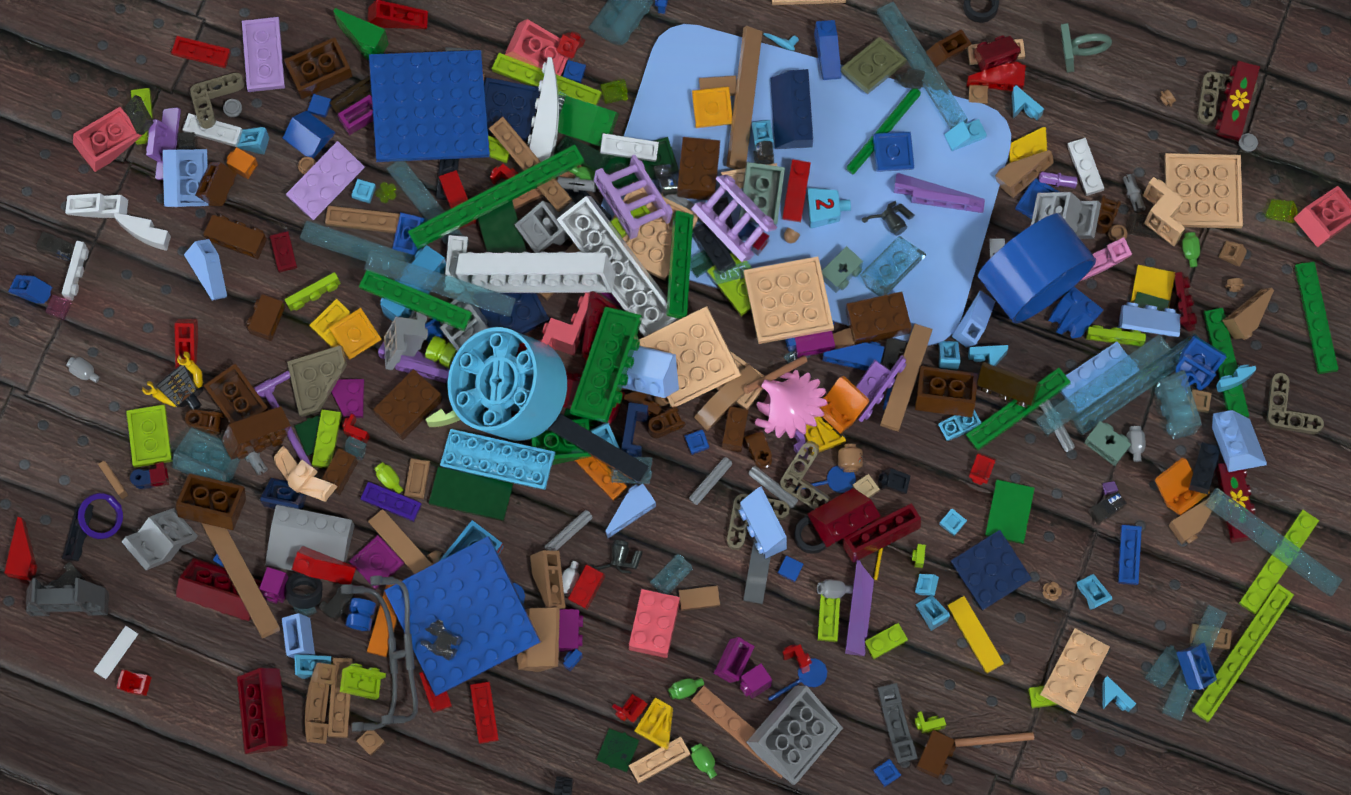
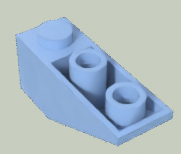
(207, 267)
(975, 320)

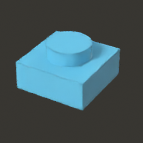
(363, 191)
(953, 522)
(927, 584)

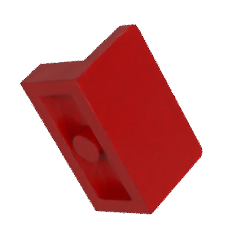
(438, 702)

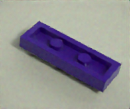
(391, 501)

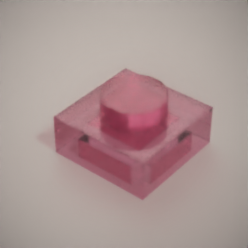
(58, 307)

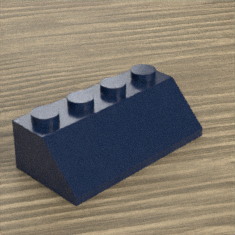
(792, 110)

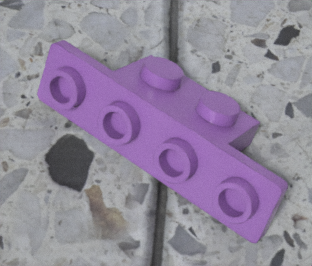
(163, 137)
(875, 382)

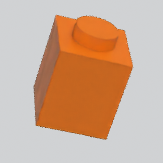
(242, 163)

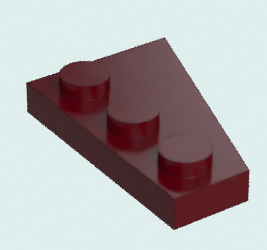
(594, 314)
(1188, 318)

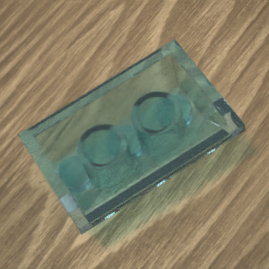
(619, 19)
(891, 266)
(1178, 405)
(204, 457)

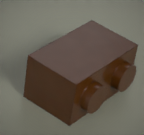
(948, 48)
(216, 184)
(266, 317)
(735, 429)
(340, 469)
(935, 754)

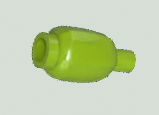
(388, 477)

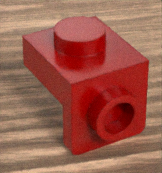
(570, 43)
(502, 171)
(354, 432)
(982, 469)
(802, 659)
(133, 683)
(631, 709)

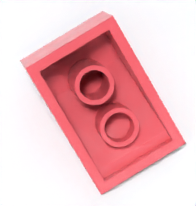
(534, 46)
(105, 139)
(1325, 216)

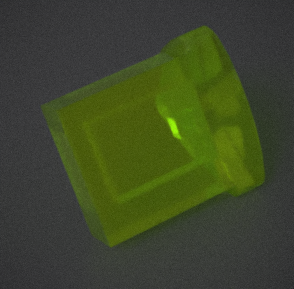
(614, 91)
(1282, 211)

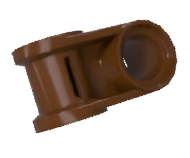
(1107, 213)
(669, 421)
(208, 422)
(759, 447)

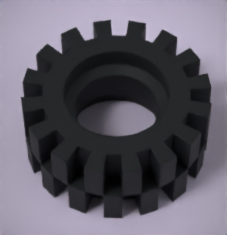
(563, 786)

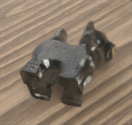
(443, 642)

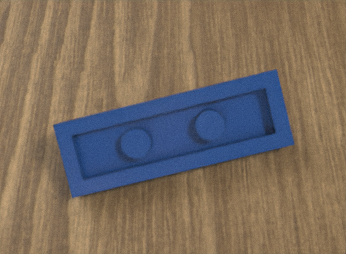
(1129, 555)

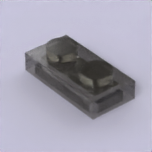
(138, 115)

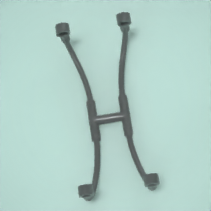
(393, 653)

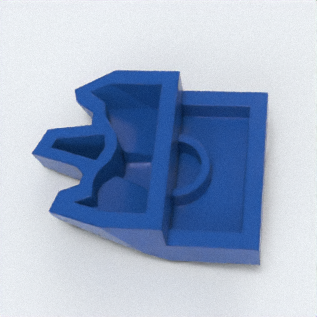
(1075, 313)
(1200, 362)

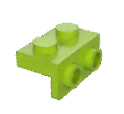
(361, 681)

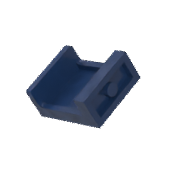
(635, 413)

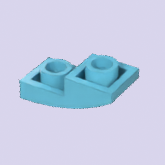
(1240, 375)
(958, 425)

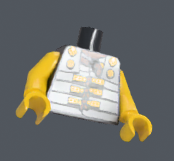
(180, 386)

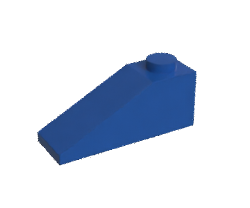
(828, 49)
(855, 356)

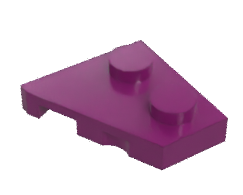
(350, 397)

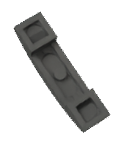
(756, 577)
(896, 723)

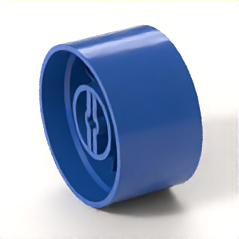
(1036, 268)

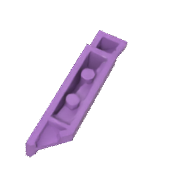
(936, 195)
(422, 365)
(859, 611)

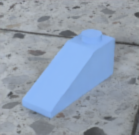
(633, 506)

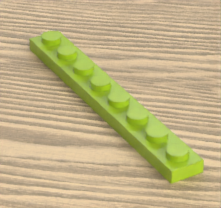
(1243, 652)

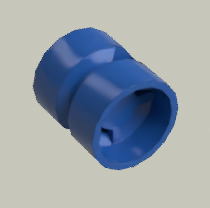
(360, 614)

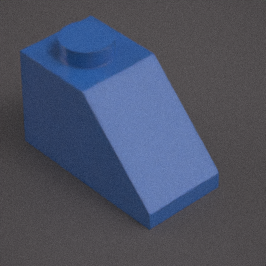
(30, 289)

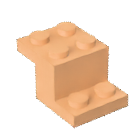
(1164, 210)

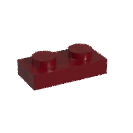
(283, 251)

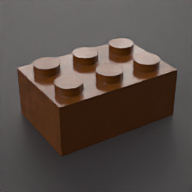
(318, 68)
(698, 168)
(878, 318)
(946, 391)
(235, 395)
(408, 404)
(256, 433)
(211, 501)

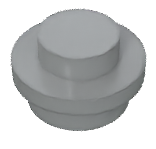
(232, 107)
(1248, 142)

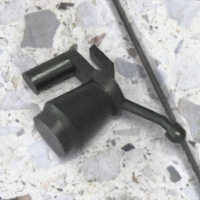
(894, 222)
(619, 554)

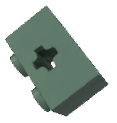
(844, 260)
(1111, 452)

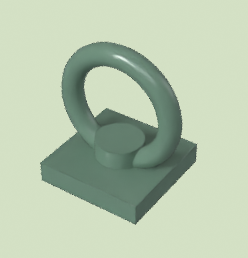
(1070, 46)

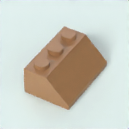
(545, 654)

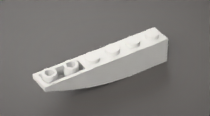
(546, 121)

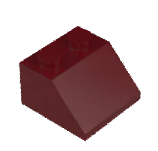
(996, 53)

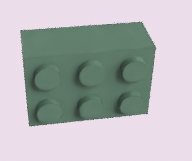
(764, 188)

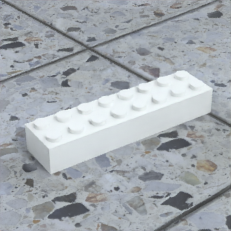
(538, 272)
(632, 283)

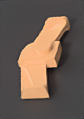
(301, 476)

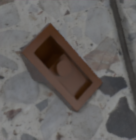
(641, 398)

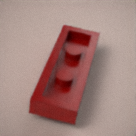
(201, 52)
(484, 712)

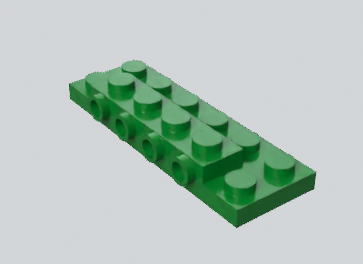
(607, 365)

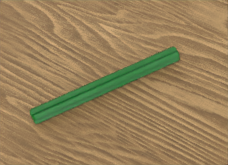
(886, 127)

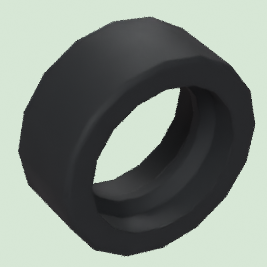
(980, 17)
(799, 541)
(299, 601)

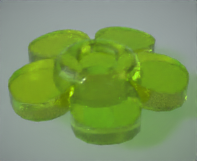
(387, 191)

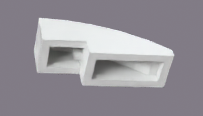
(96, 205)
(144, 230)

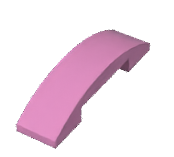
(1109, 256)

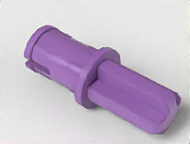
(1058, 179)

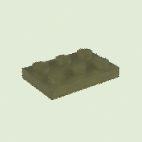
(873, 65)

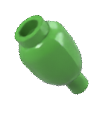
(583, 173)
(1191, 248)
(684, 688)
(704, 759)

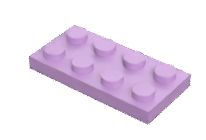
(263, 54)
(325, 180)

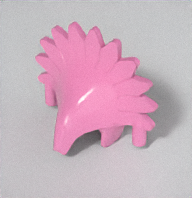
(791, 404)

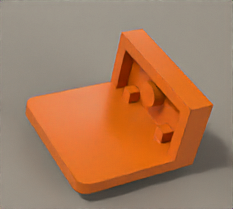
(843, 404)
(1175, 485)

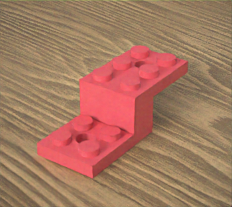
(566, 336)

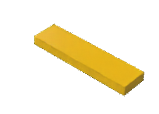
(975, 635)

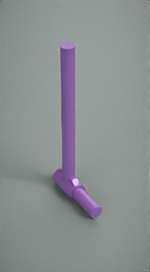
(265, 390)

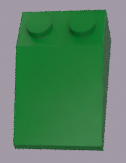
(363, 35)
(586, 121)
(564, 450)

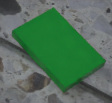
(1010, 511)

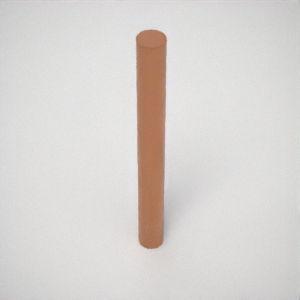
(775, 374)
(994, 739)

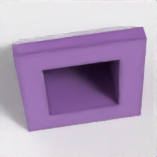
(1109, 488)

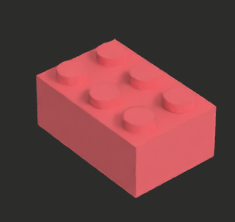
(654, 623)

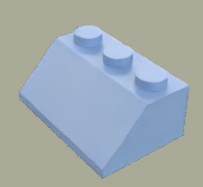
(182, 176)
(1150, 320)
(653, 372)
(1237, 441)
(763, 523)

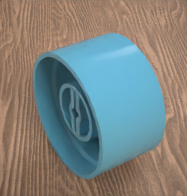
(493, 377)

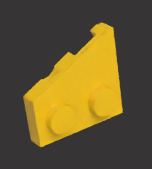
(1028, 145)

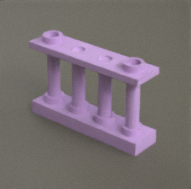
(621, 209)
(717, 223)

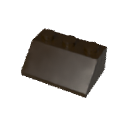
(1008, 385)

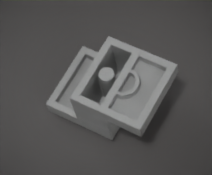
(1080, 215)
(542, 228)
(476, 324)
(404, 338)
(159, 539)

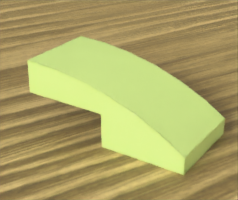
(442, 419)

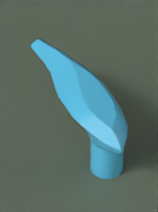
(787, 44)

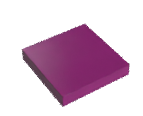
(376, 560)

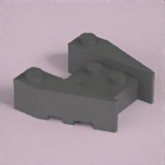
(79, 598)

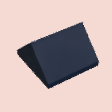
(279, 493)

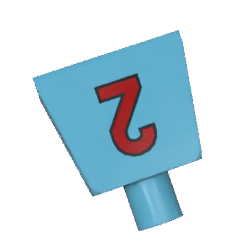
(825, 206)

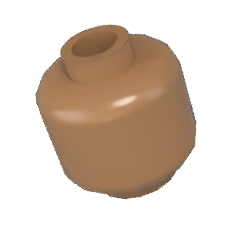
(850, 458)

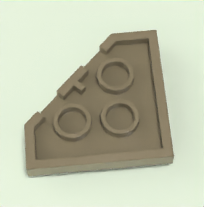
(315, 378)

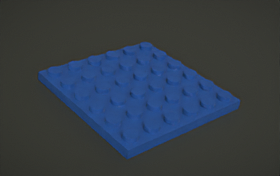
(428, 106)
(474, 602)

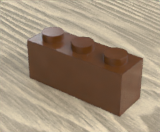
(235, 236)

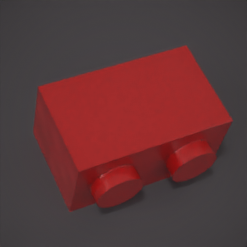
(586, 587)

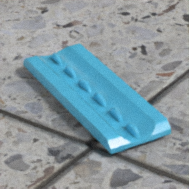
(497, 459)

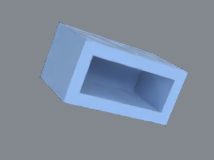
(298, 635)

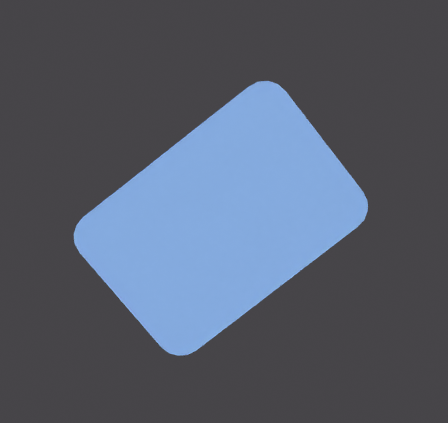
(841, 125)

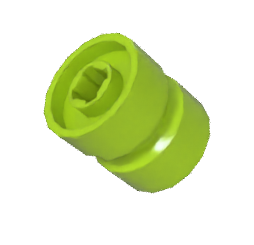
(441, 351)

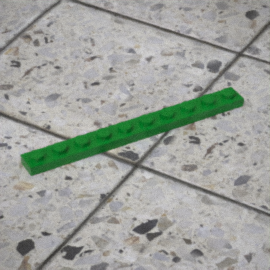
(496, 197)

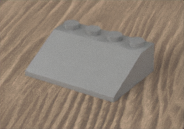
(298, 528)
(795, 734)

